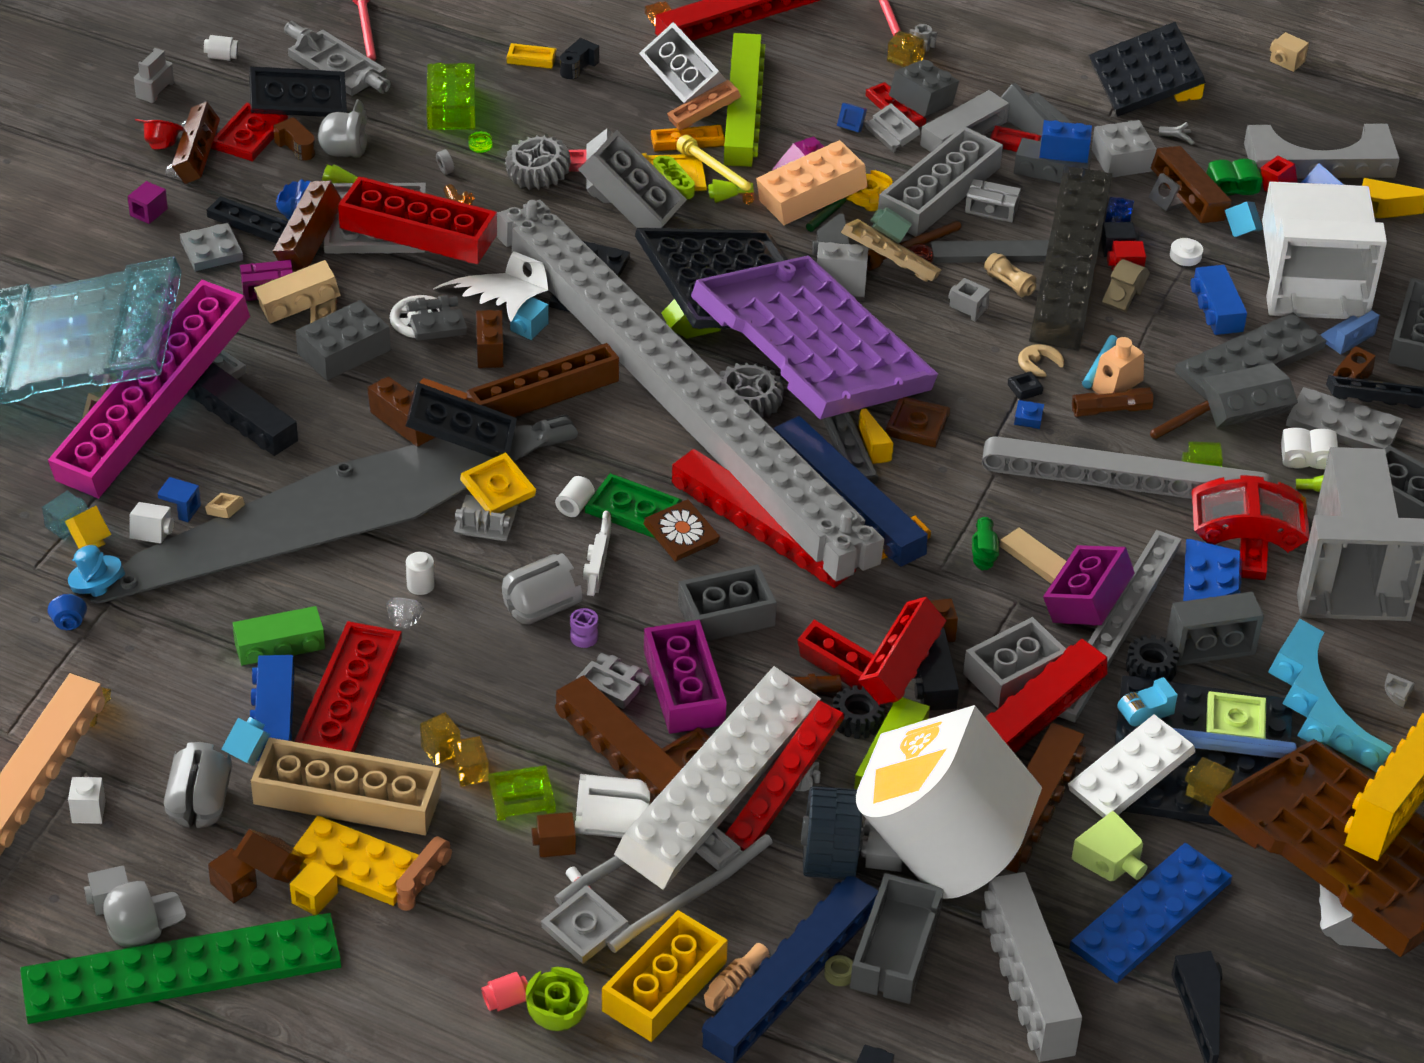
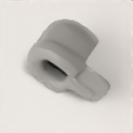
(344, 133)
(137, 917)

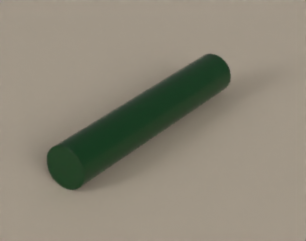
(824, 214)

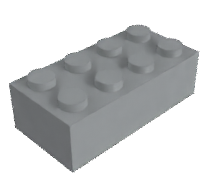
(681, 64)
(632, 183)

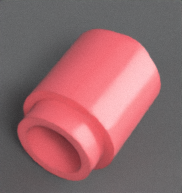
(505, 992)

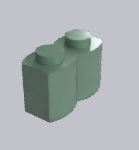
(890, 224)

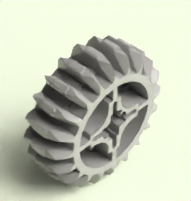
(538, 162)
(756, 386)

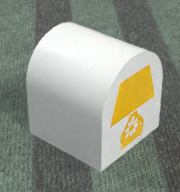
(949, 799)

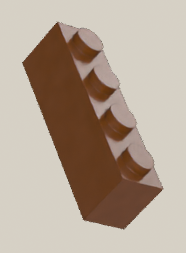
(1196, 189)
(308, 225)

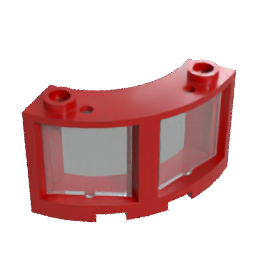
(1250, 510)

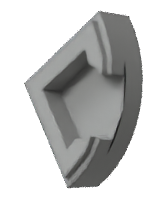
(1398, 689)

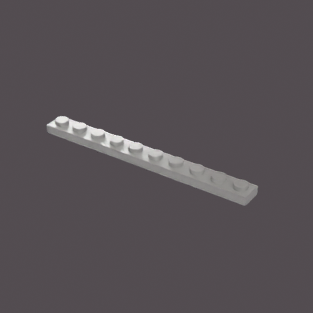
(1117, 625)

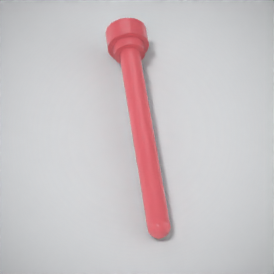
(366, 28)

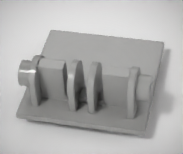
(476, 522)

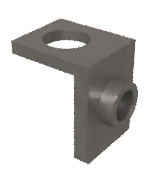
(1165, 198)

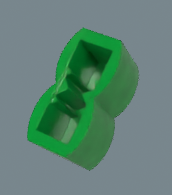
(1236, 177)

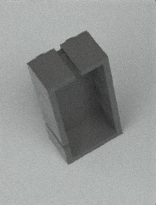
(896, 938)

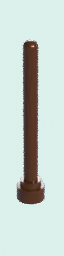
(875, 259)
(1180, 420)

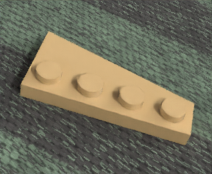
(885, 246)

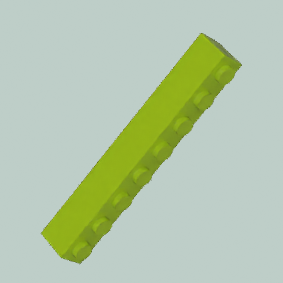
(745, 112)

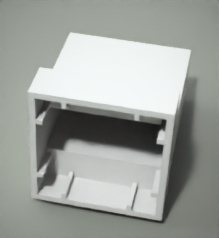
(1321, 250)

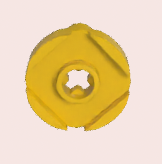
(869, 196)

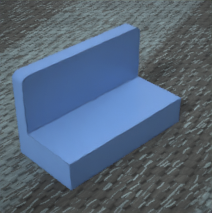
(1351, 332)

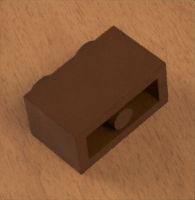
(489, 339)

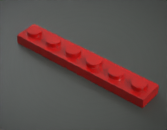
(785, 775)

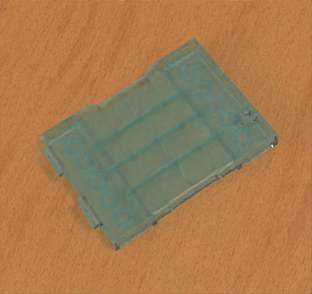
(87, 330)

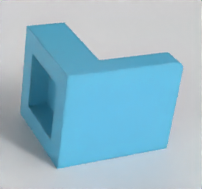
(1243, 219)

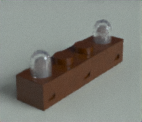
(194, 144)

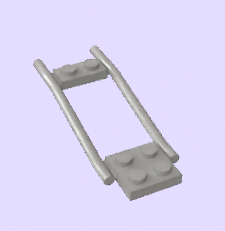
(588, 923)

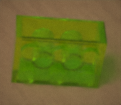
(450, 96)

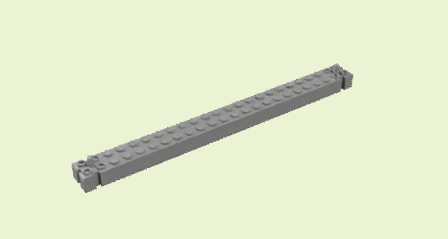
(694, 393)

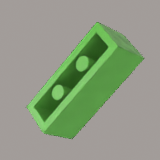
(279, 634)

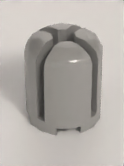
(540, 589)
(196, 786)

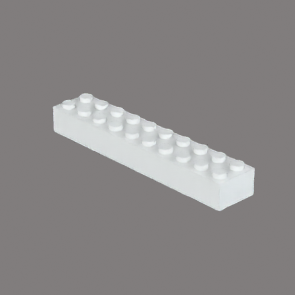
(716, 778)

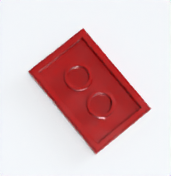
(247, 133)

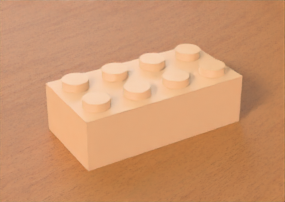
(811, 182)

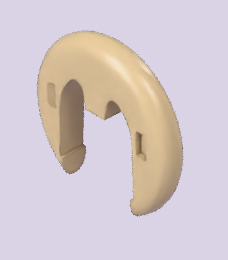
(1033, 353)

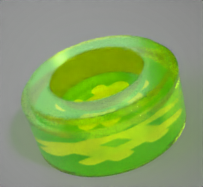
(480, 142)

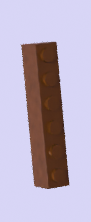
(549, 382)
(615, 735)
(1052, 768)

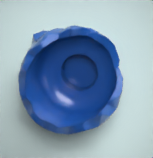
(290, 197)

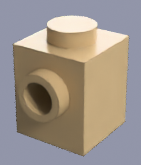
(1289, 51)

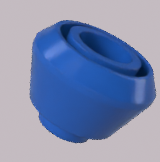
(67, 611)

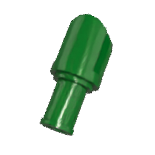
(985, 544)

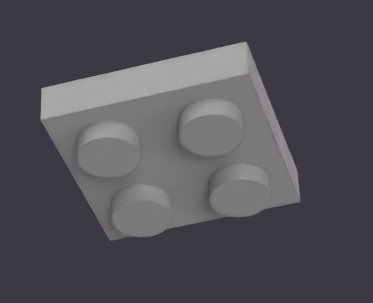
(211, 246)

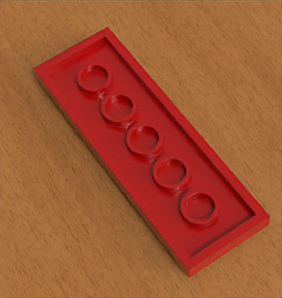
(349, 687)

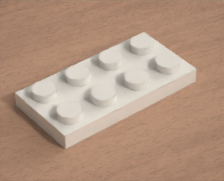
(1131, 767)

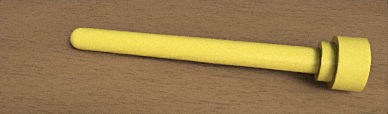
(688, 146)

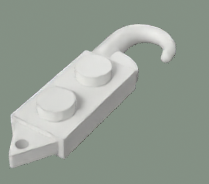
(597, 556)

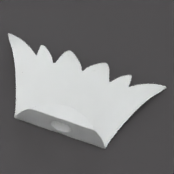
(508, 286)

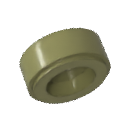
(838, 970)

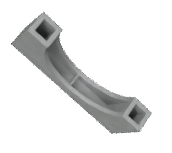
(1368, 158)

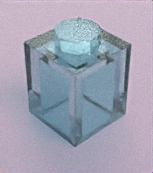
(60, 510)

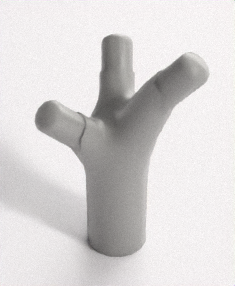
(1179, 132)

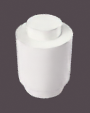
(221, 47)

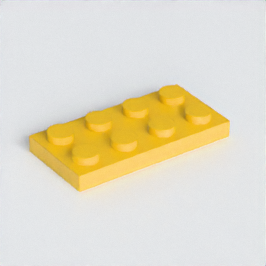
(357, 858)

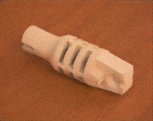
(731, 978)

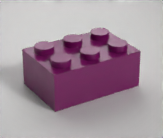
(1089, 585)

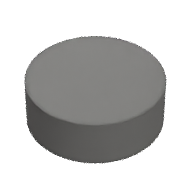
(445, 162)

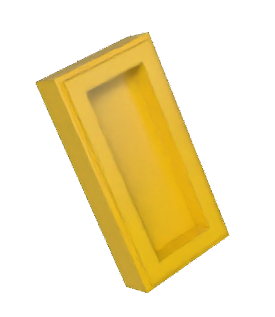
(531, 55)

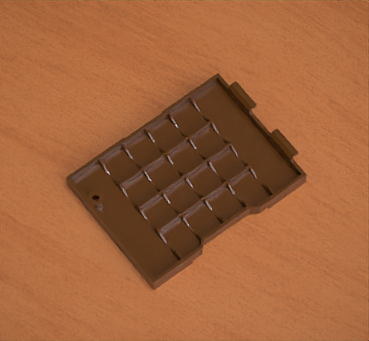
(1302, 812)

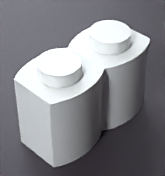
(1307, 448)

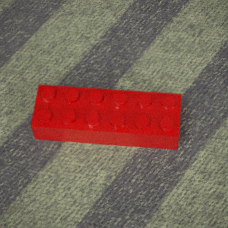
(418, 220)

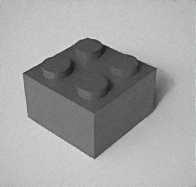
(924, 87)

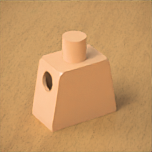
(1119, 368)

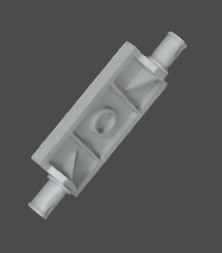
(328, 53)

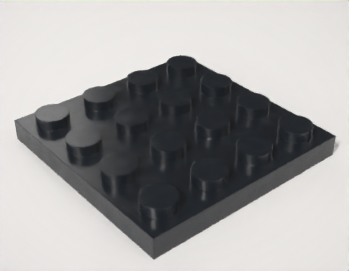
(1146, 69)

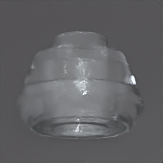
(404, 612)

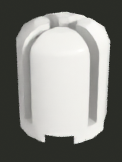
(609, 804)

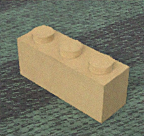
(297, 291)

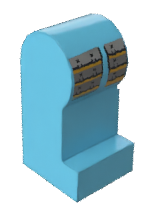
(1156, 700)

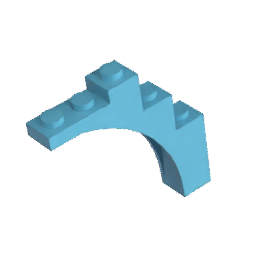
(1309, 696)

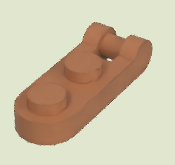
(422, 872)

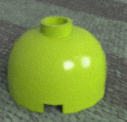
(557, 998)

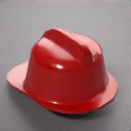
(160, 133)

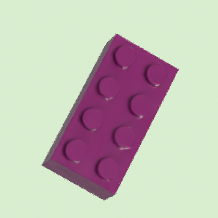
(684, 676)

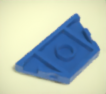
(1211, 570)

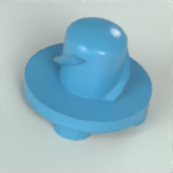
(94, 571)

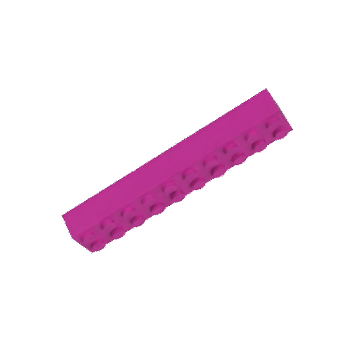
(136, 408)

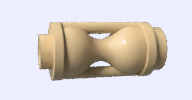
(1000, 268)

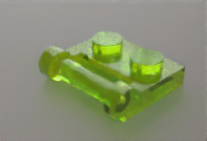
(521, 785)

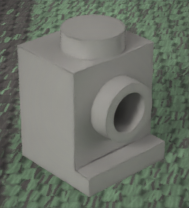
(969, 298)

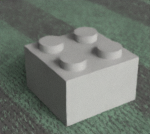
(1123, 148)

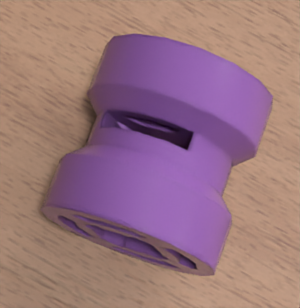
(584, 627)

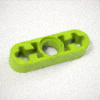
(675, 175)

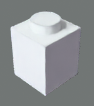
(150, 522)
(86, 800)

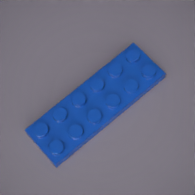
(1150, 912)

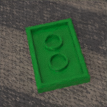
(628, 503)

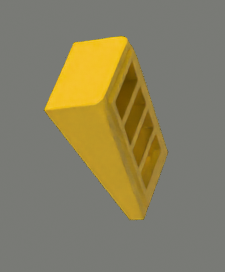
(875, 438)

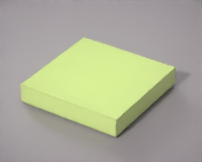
(1236, 715)

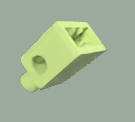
(1110, 849)

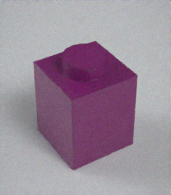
(147, 202)

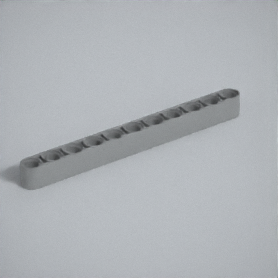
(1102, 467)

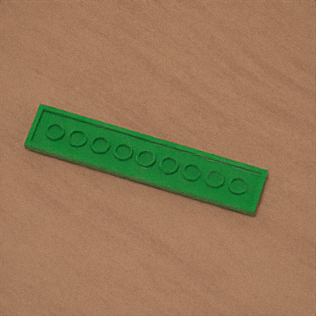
(179, 968)

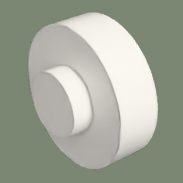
(1186, 252)

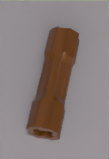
(1130, 400)

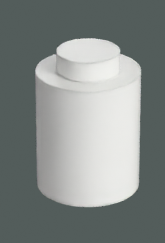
(575, 496)
(420, 573)

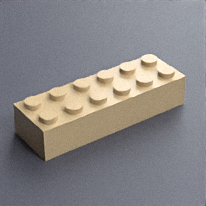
(346, 786)

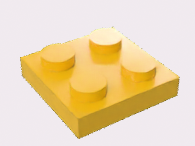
(498, 484)

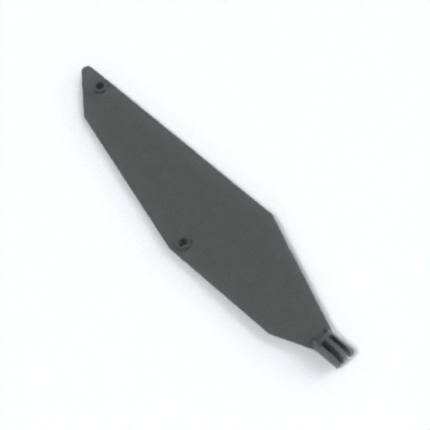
(324, 508)

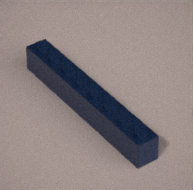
(902, 536)
(788, 970)

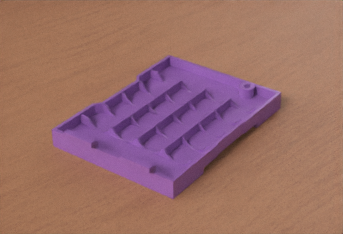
(817, 335)

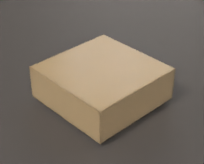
(224, 505)

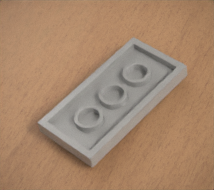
(1352, 422)

